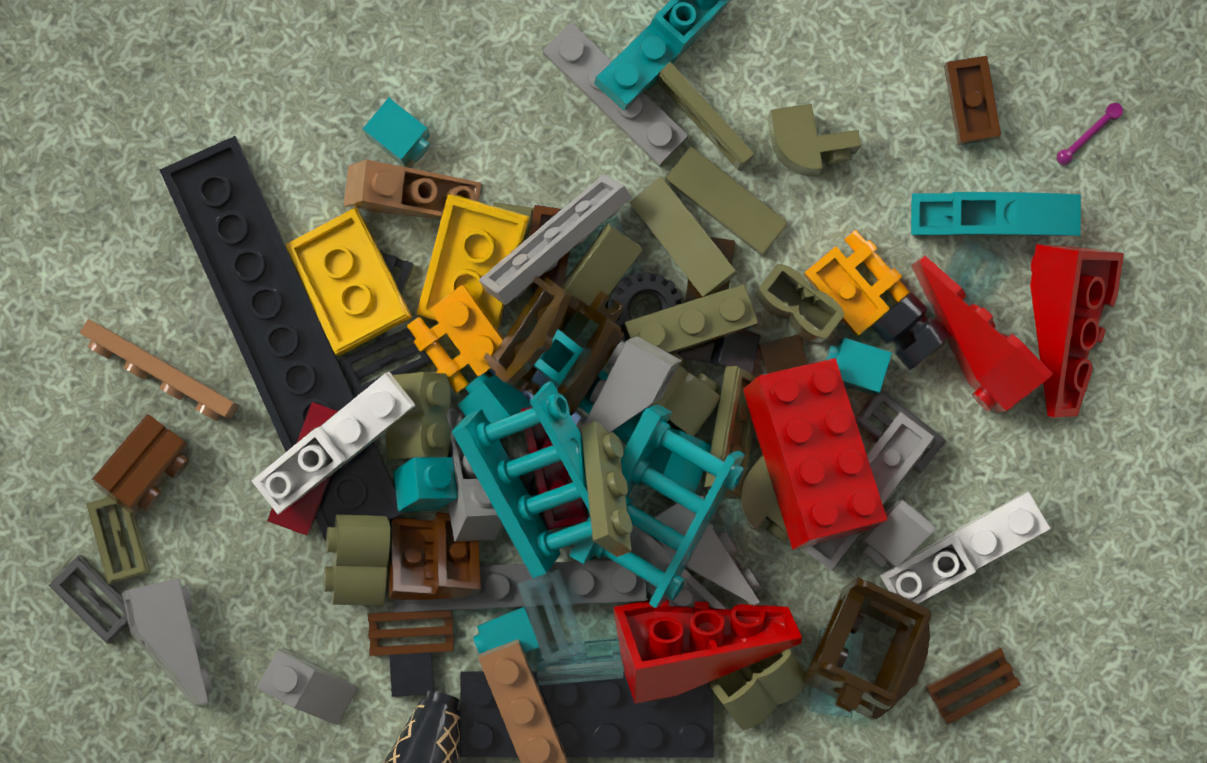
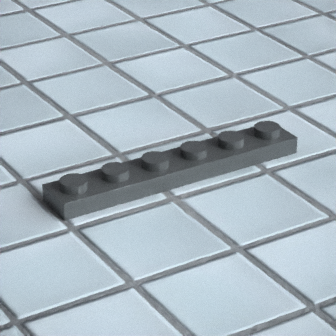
(585, 583)

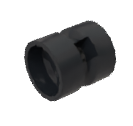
(895, 327)

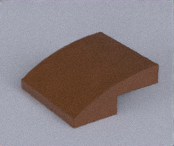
(429, 562)

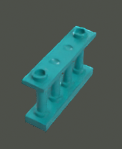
(650, 433)
(501, 478)

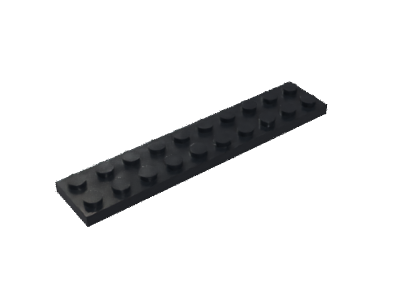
(272, 315)

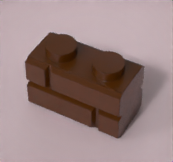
(142, 466)

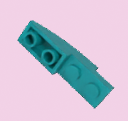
(656, 46)
(995, 214)

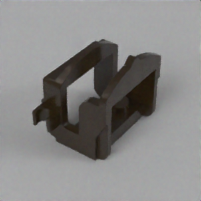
(533, 334)
(902, 662)

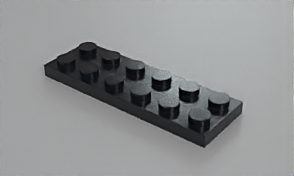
(593, 720)

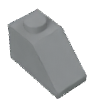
(897, 536)
(307, 686)

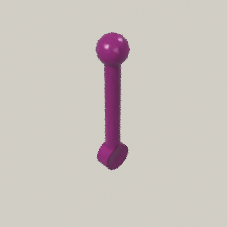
(1112, 112)

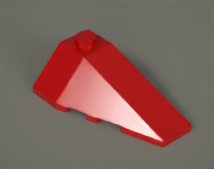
(1068, 301)
(994, 365)
(685, 647)

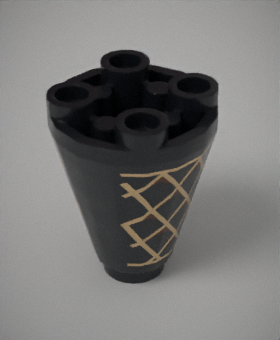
(430, 732)

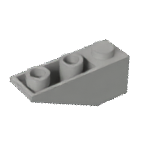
(635, 382)
(472, 511)
(713, 554)
(163, 629)

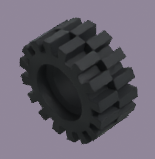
(642, 283)

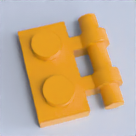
(840, 280)
(468, 328)

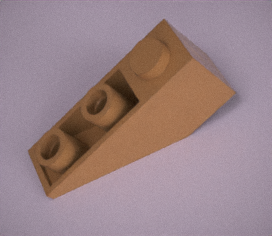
(403, 190)

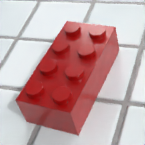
(814, 453)

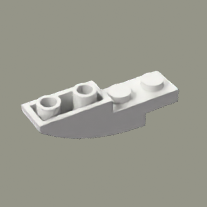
(333, 443)
(966, 549)

